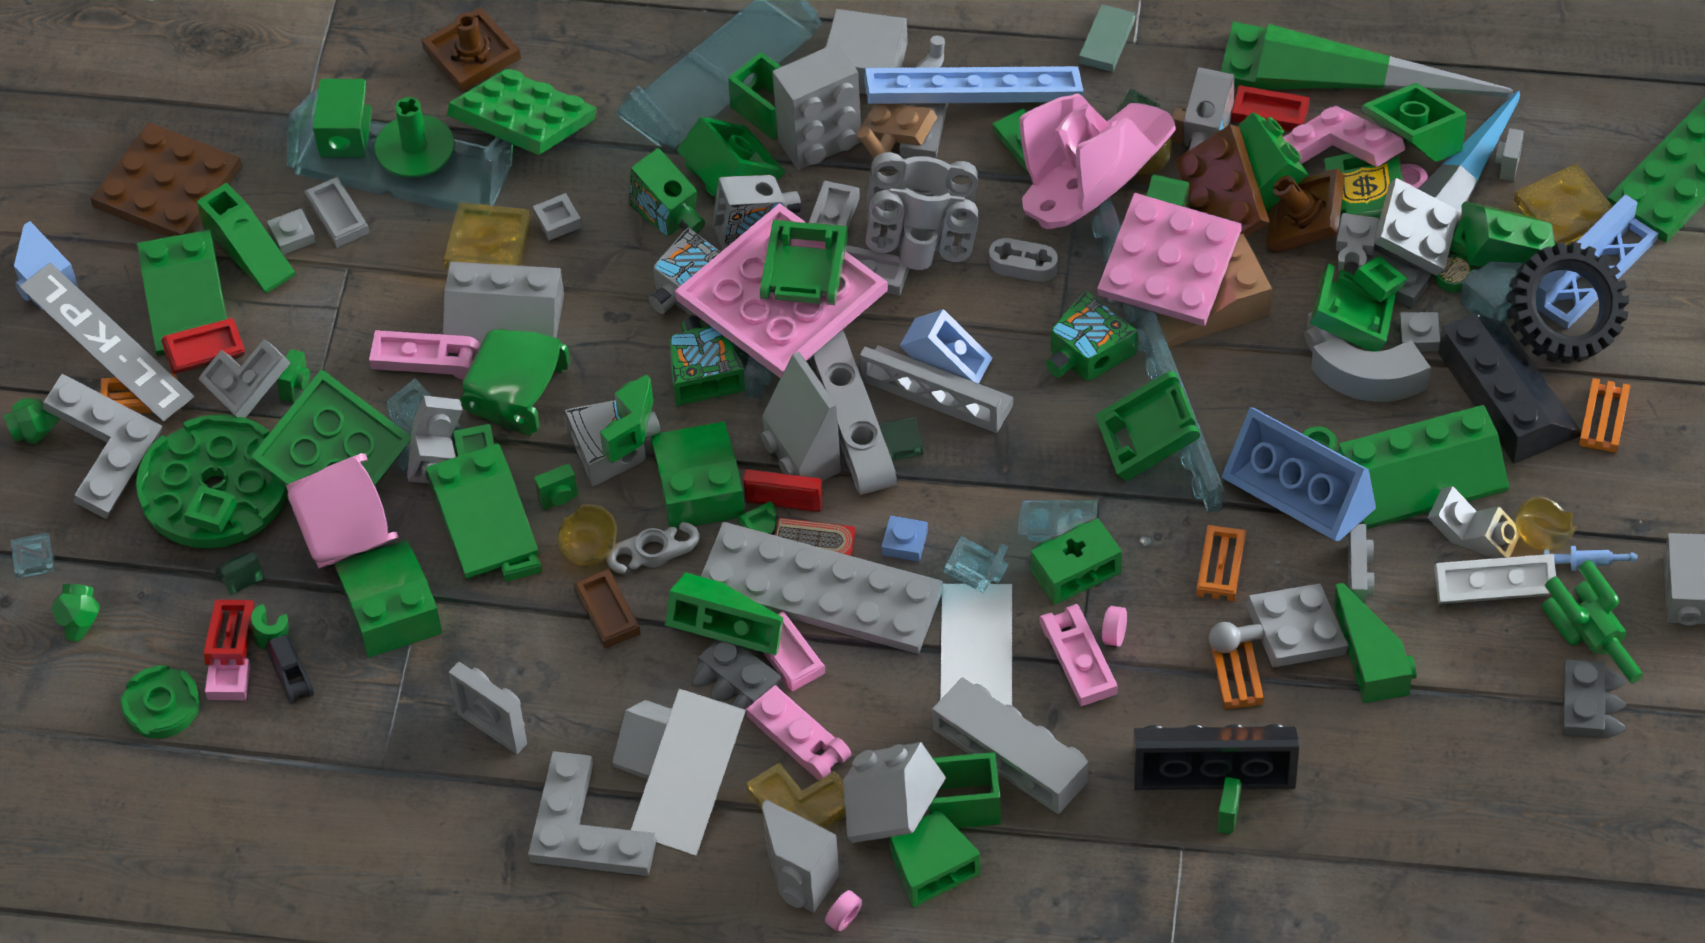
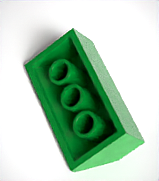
(1422, 458)

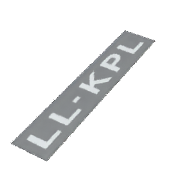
(107, 341)

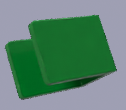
(745, 98)
(342, 118)
(969, 772)

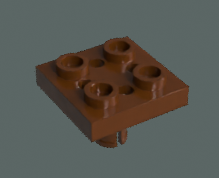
(471, 39)
(1305, 206)

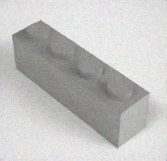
(1023, 752)

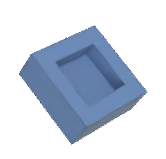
(904, 538)

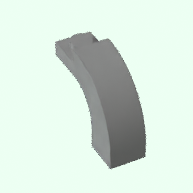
(1367, 374)

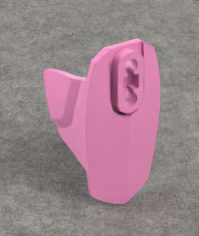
(1082, 157)

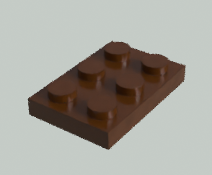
(1224, 180)

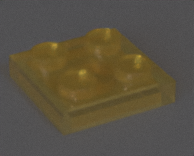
(1566, 201)
(488, 235)

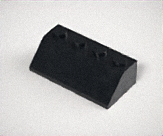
(1505, 380)
(1205, 756)

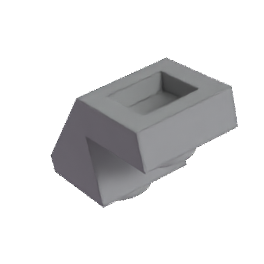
(432, 435)
(1482, 531)

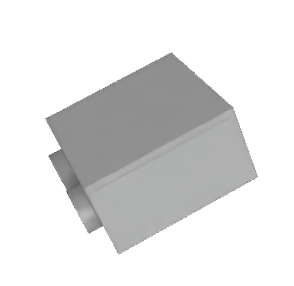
(869, 40)
(1685, 578)

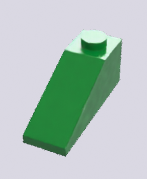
(722, 614)
(1373, 650)

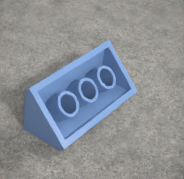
(1299, 476)

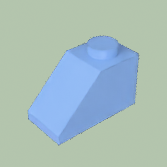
(36, 253)
(945, 345)

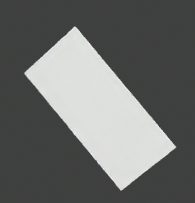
(977, 638)
(688, 771)

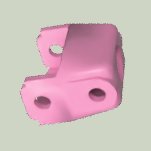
(339, 512)

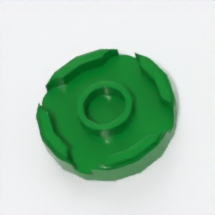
(160, 702)

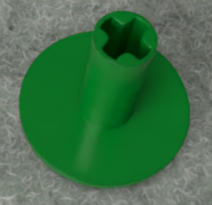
(413, 142)

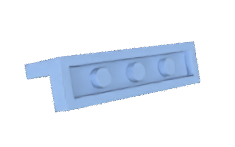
(1602, 237)

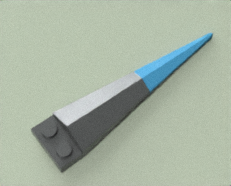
(1451, 185)

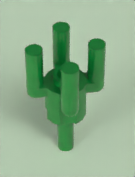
(1591, 619)

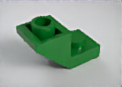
(634, 408)

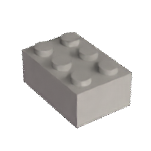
(817, 106)

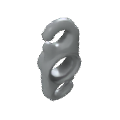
(671, 549)

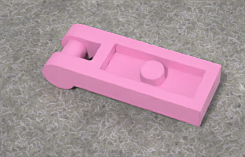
(422, 352)
(1079, 655)
(797, 732)

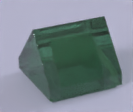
(240, 572)

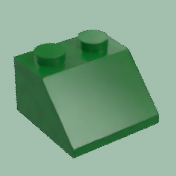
(1421, 119)
(725, 150)
(1502, 235)

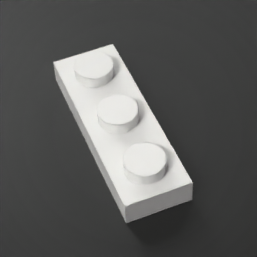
(1494, 578)

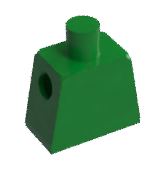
(933, 858)

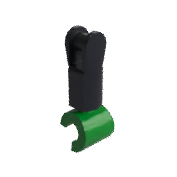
(281, 652)

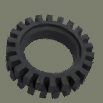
(1602, 279)

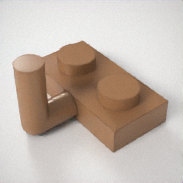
(895, 124)

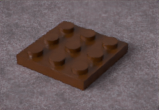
(163, 179)

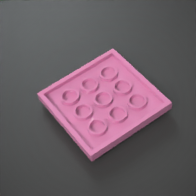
(772, 330)

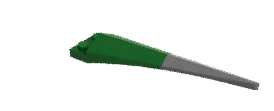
(1295, 60)

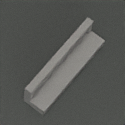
(935, 388)

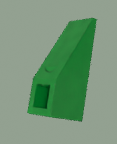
(244, 238)

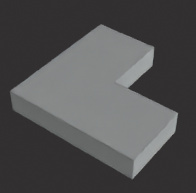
(244, 385)

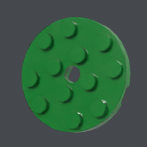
(192, 455)

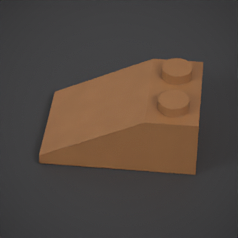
(1240, 299)

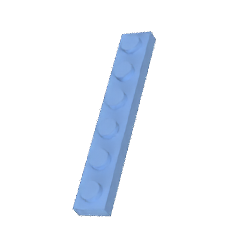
(970, 84)

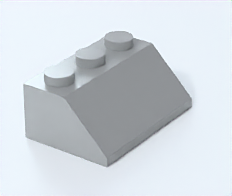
(501, 297)

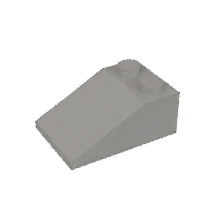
(802, 424)

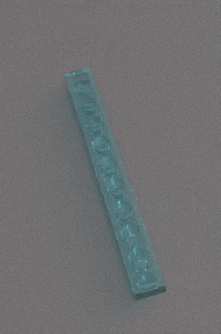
(1150, 338)

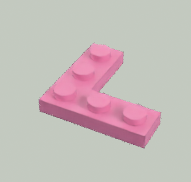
(1347, 133)

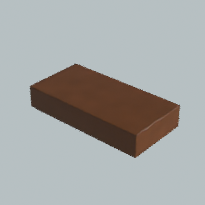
(606, 608)

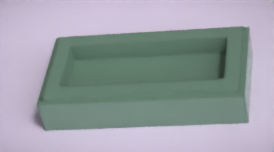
(1107, 38)

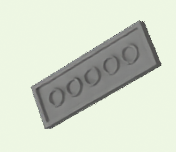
(826, 587)

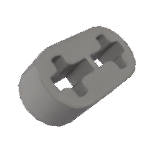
(1023, 260)

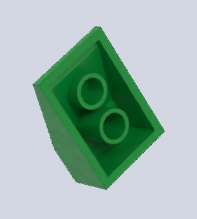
(181, 283)
(698, 475)
(481, 510)
(389, 598)

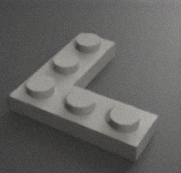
(836, 207)
(124, 430)
(565, 843)

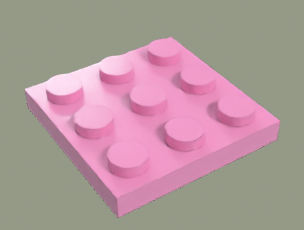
(1169, 259)

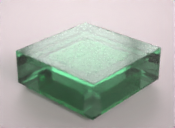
(902, 438)

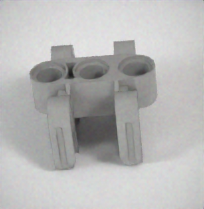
(921, 209)

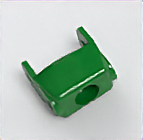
(511, 376)

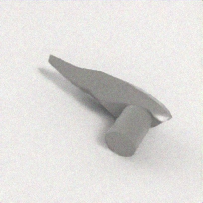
(936, 54)

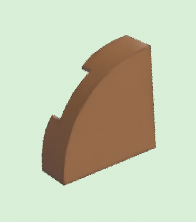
(1178, 117)

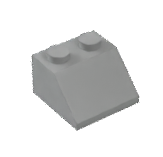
(889, 791)
(800, 856)

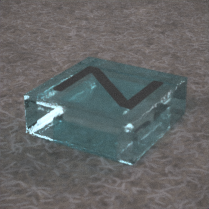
(32, 555)

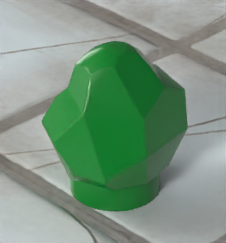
(29, 420)
(75, 610)

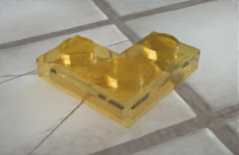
(818, 803)

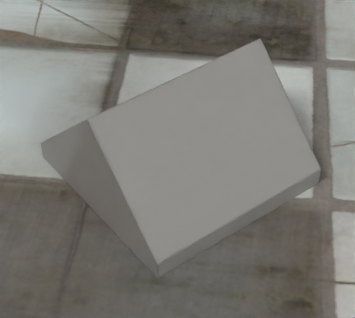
(640, 738)

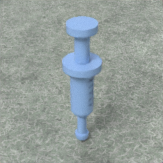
(1598, 557)

